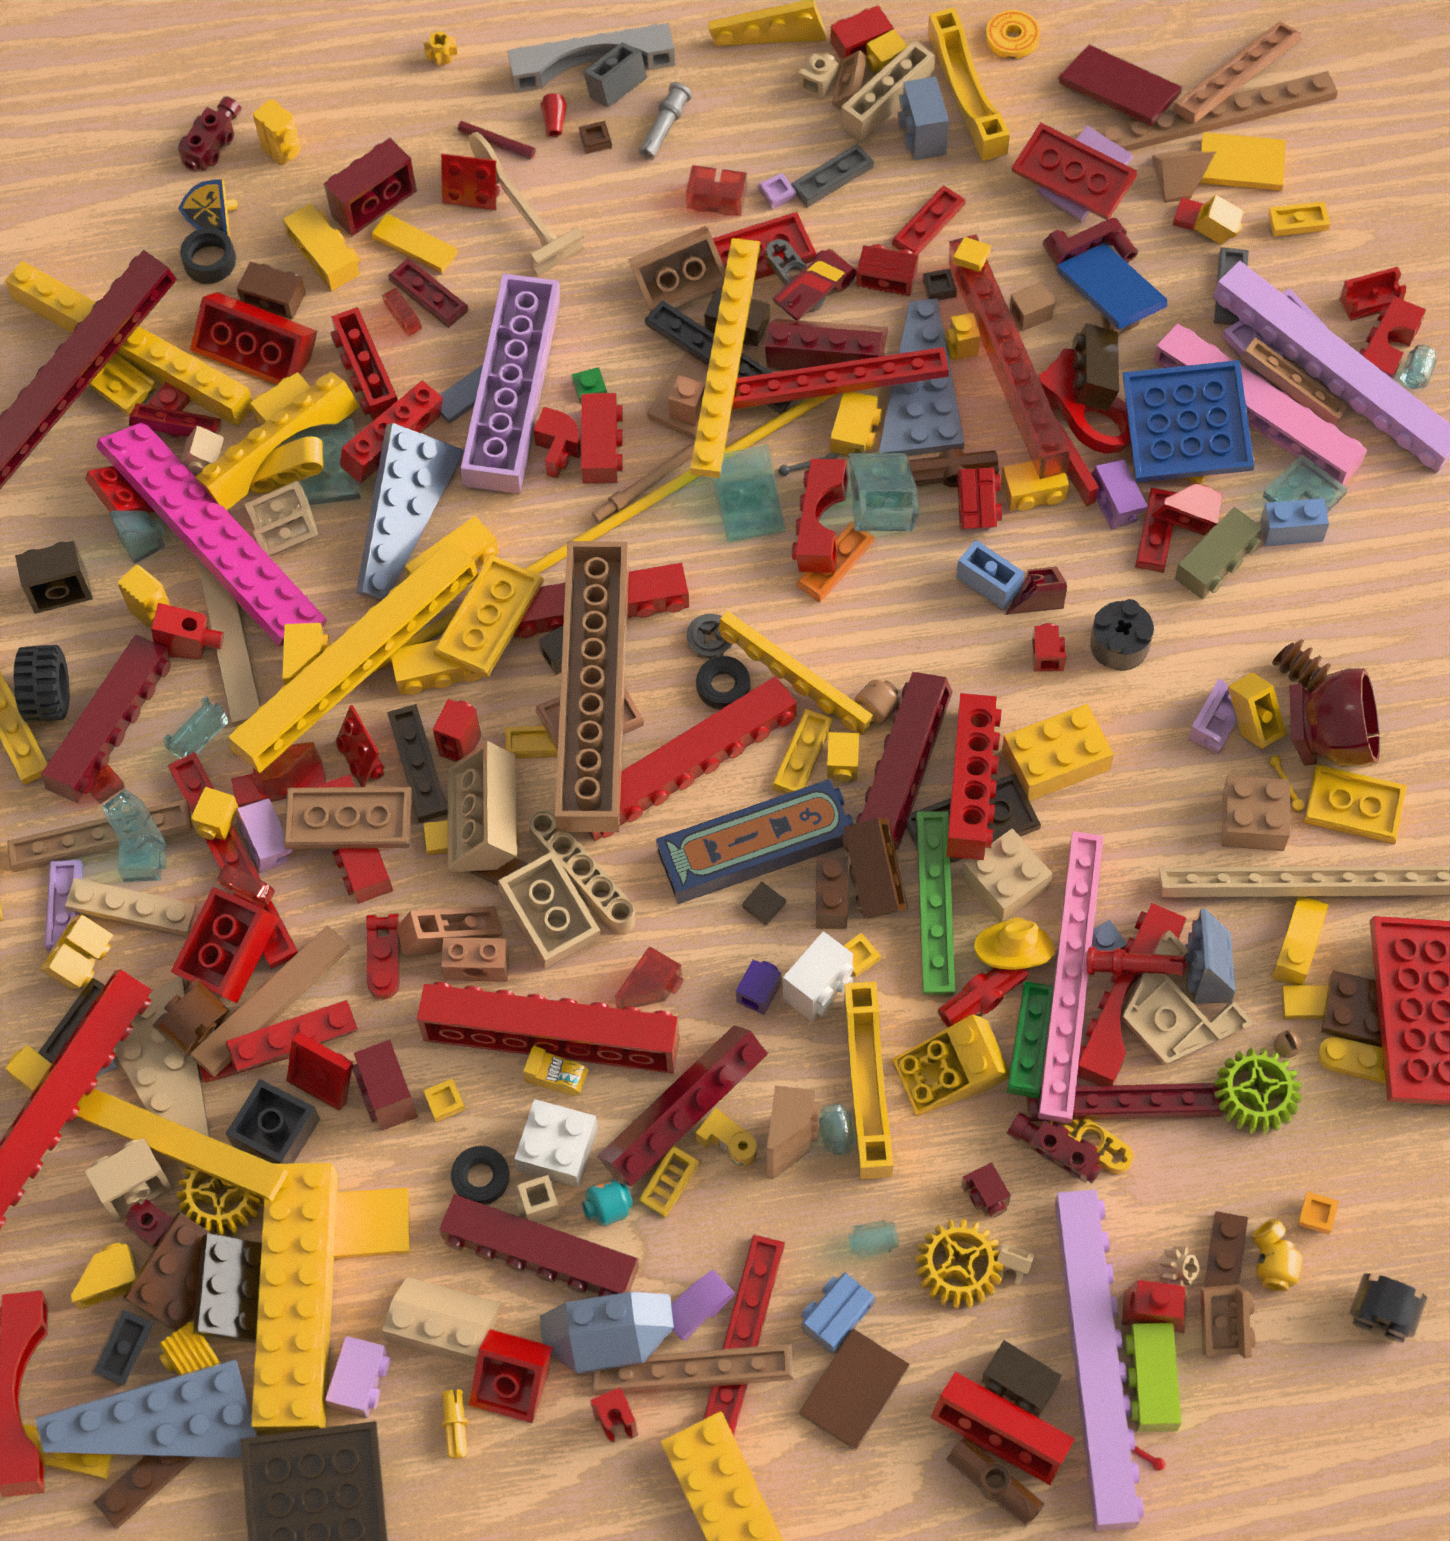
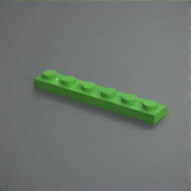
(935, 904)

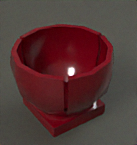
(1336, 720)

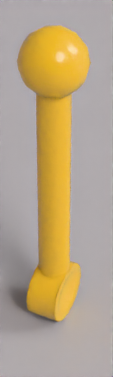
(1297, 805)

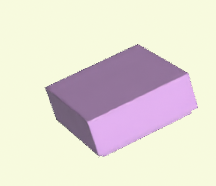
(777, 191)

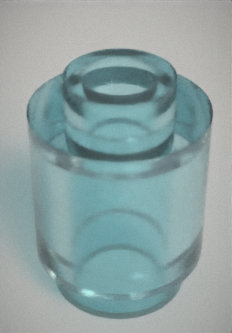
(1419, 367)
(837, 1129)
(873, 1238)

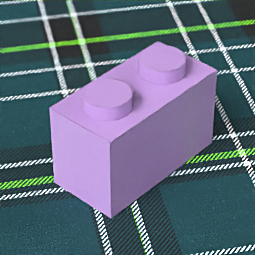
(358, 1377)

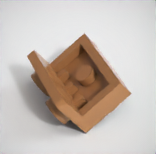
(1226, 1321)

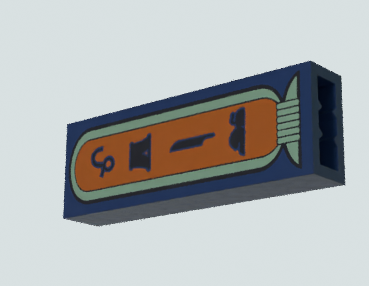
(753, 841)

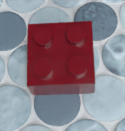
(383, 1086)

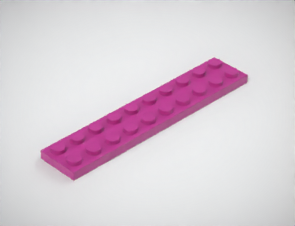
(208, 530)

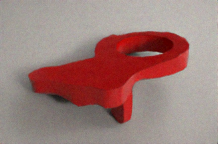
(1058, 389)

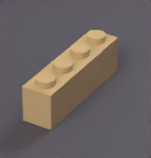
(881, 94)

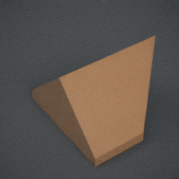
(1180, 172)

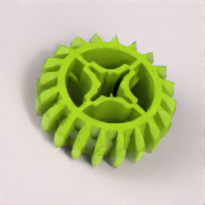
(1282, 1084)

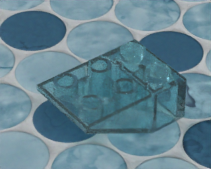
(882, 492)
(748, 494)

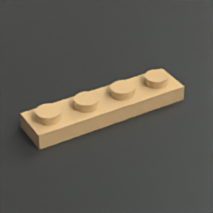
(130, 907)

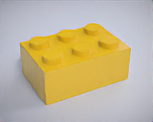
(1057, 752)

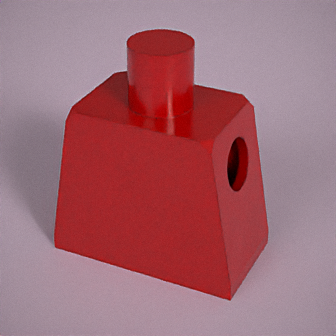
(184, 632)
(1155, 1304)

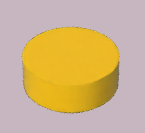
(1268, 1233)

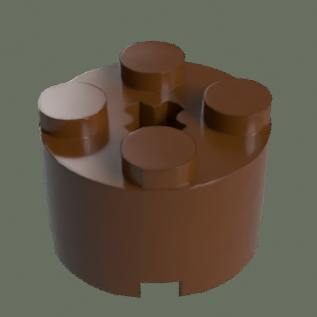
(191, 1018)

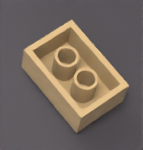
(548, 909)

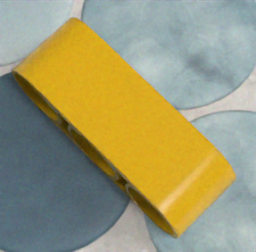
(289, 464)

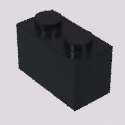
(122, 1348)

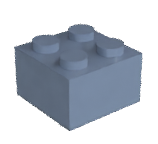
(923, 118)

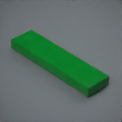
(1030, 1040)

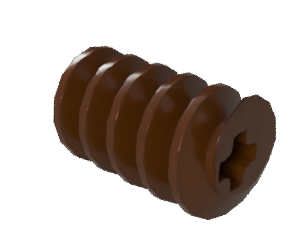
(1300, 665)

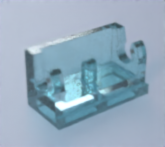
(197, 730)
(133, 824)

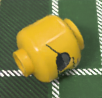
(1279, 1266)

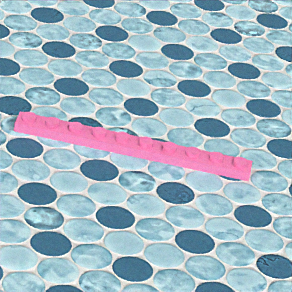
(1070, 978)

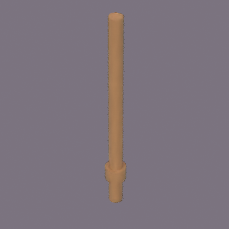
(620, 499)

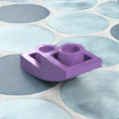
(698, 1302)

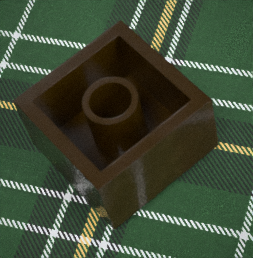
(53, 576)

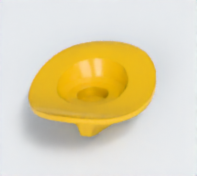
(1014, 945)

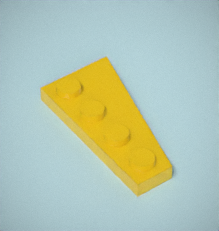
(777, 24)

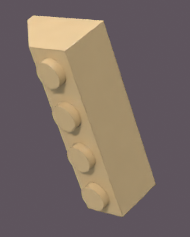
(482, 810)

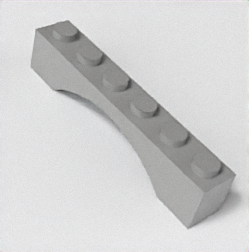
(538, 64)

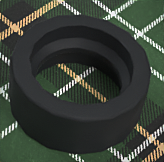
(208, 273)

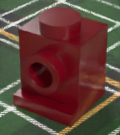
(987, 1190)
(138, 1216)

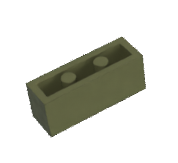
(1219, 553)

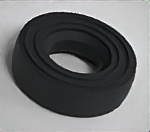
(717, 666)
(472, 1157)

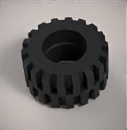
(41, 683)

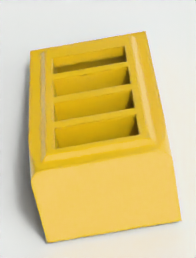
(680, 1186)

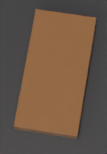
(348, 817)

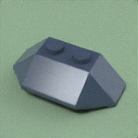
(607, 1330)

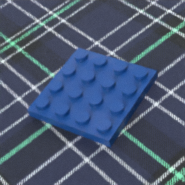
(1188, 421)

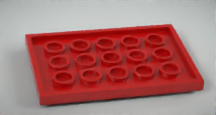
(1413, 1006)

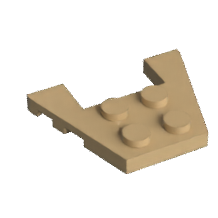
(1168, 1019)

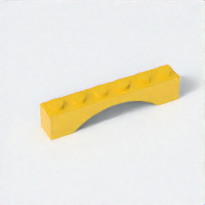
(980, 116)
(232, 474)
(867, 1080)

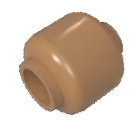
(879, 700)

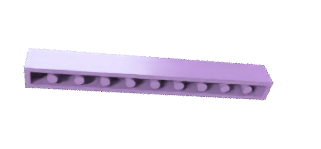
(1335, 365)
(1096, 1361)

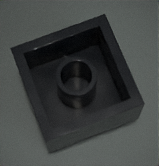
(273, 1125)

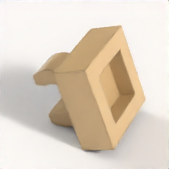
(1015, 1259)

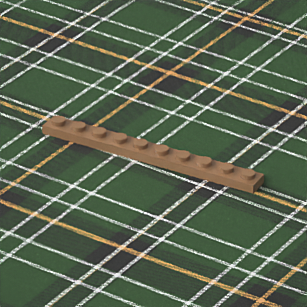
(1231, 111)

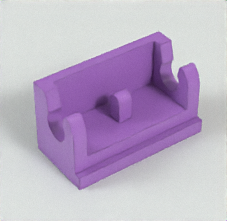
(1118, 494)

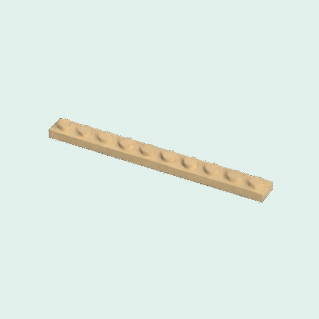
(1304, 881)

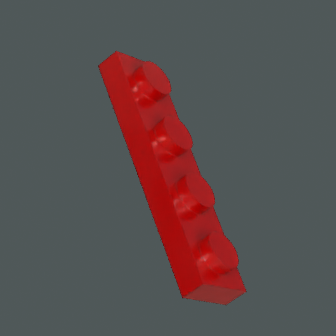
(276, 1039)

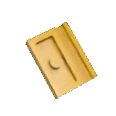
(122, 384)

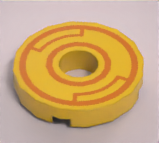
(1017, 22)

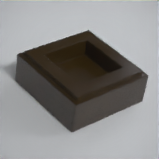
(939, 284)
(763, 903)

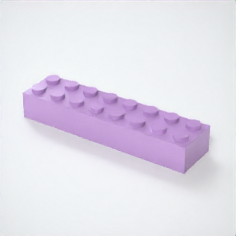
(511, 384)

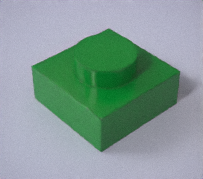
(588, 382)

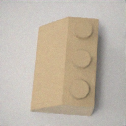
(439, 1320)

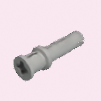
(669, 111)

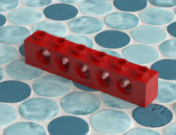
(972, 777)

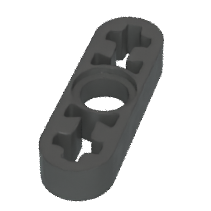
(777, 263)

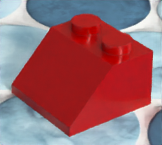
(510, 1375)

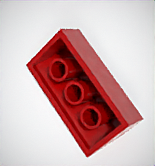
(251, 338)

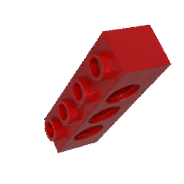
(413, 411)

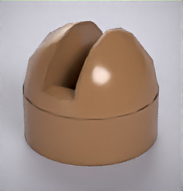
(1282, 1045)

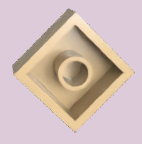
(1007, 876)
(128, 1178)

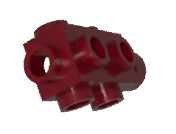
(208, 135)
(1064, 1149)

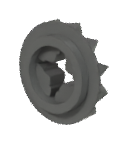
(696, 639)

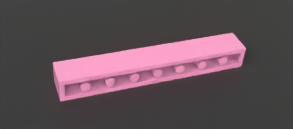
(1271, 410)

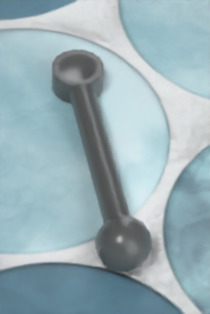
(784, 469)

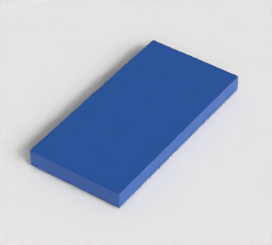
(1112, 286)

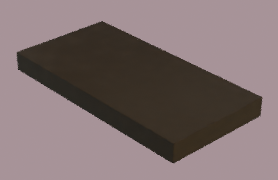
(1010, 812)

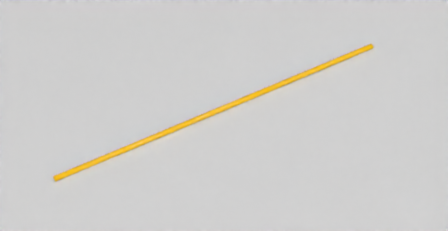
(629, 512)

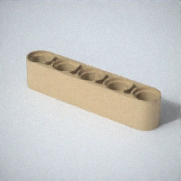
(588, 884)

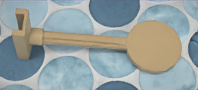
(554, 249)

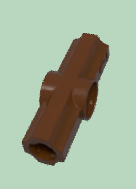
(945, 466)
(1011, 1497)

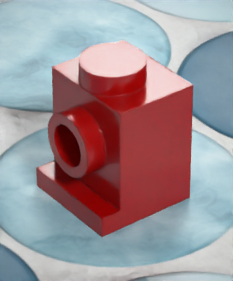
(1048, 648)

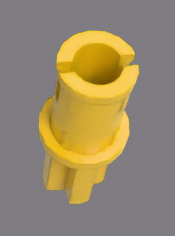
(454, 1423)

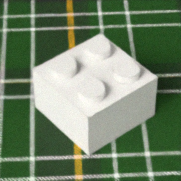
(818, 977)
(556, 1143)

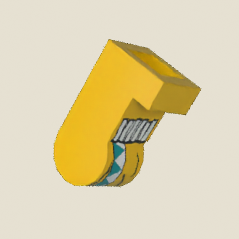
(554, 1072)
(729, 1137)

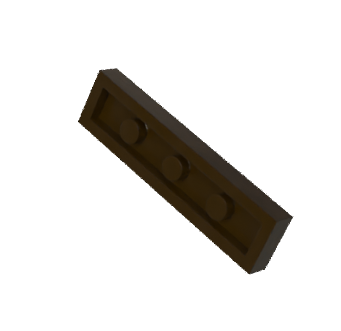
(417, 763)

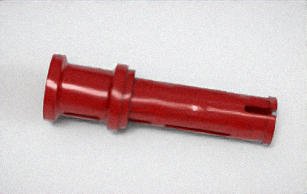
(1121, 962)

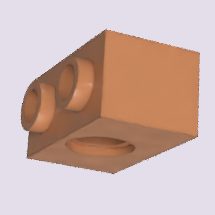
(475, 959)

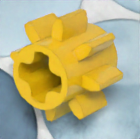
(440, 48)

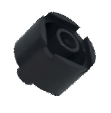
(1121, 635)
(1387, 1306)

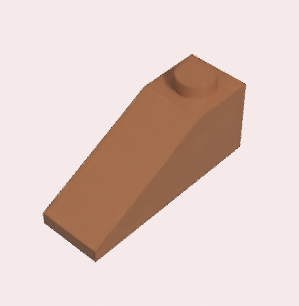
(424, 930)

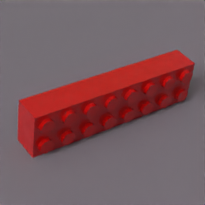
(560, 1027)

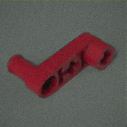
(1110, 231)

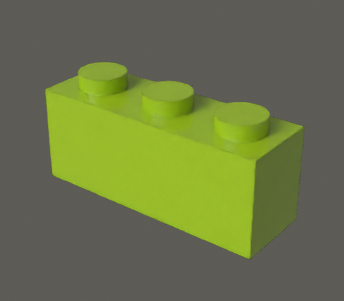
(1153, 1377)

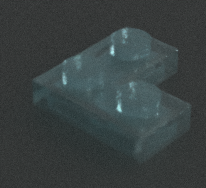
(1306, 480)

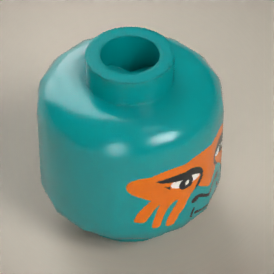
(607, 1202)

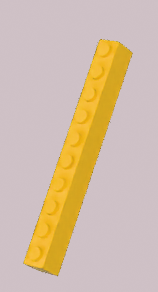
(142, 349)
(353, 656)

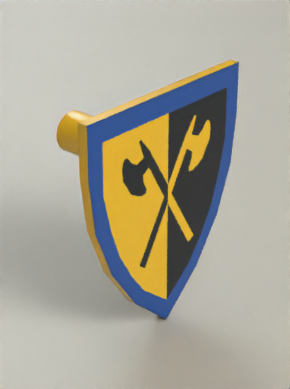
(207, 206)

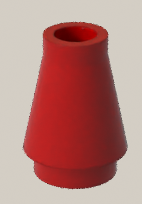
(553, 112)

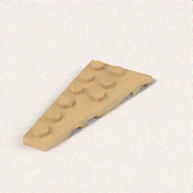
(159, 1072)

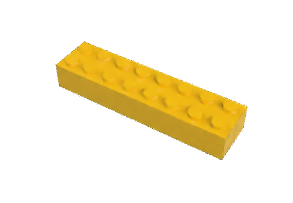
(295, 1302)

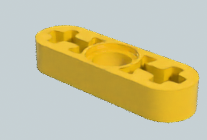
(1115, 1145)

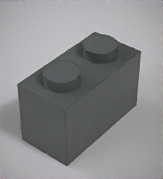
(615, 74)

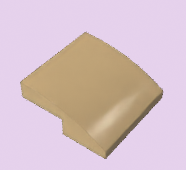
(282, 518)

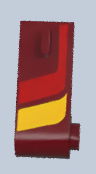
(814, 283)

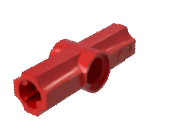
(981, 994)

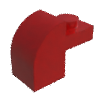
(559, 435)

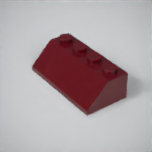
(813, 343)

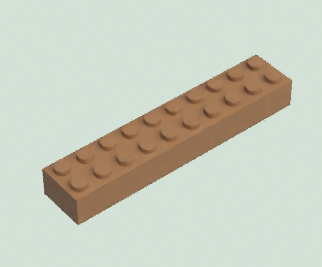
(592, 687)

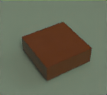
(595, 137)

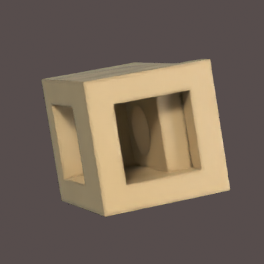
(820, 70)

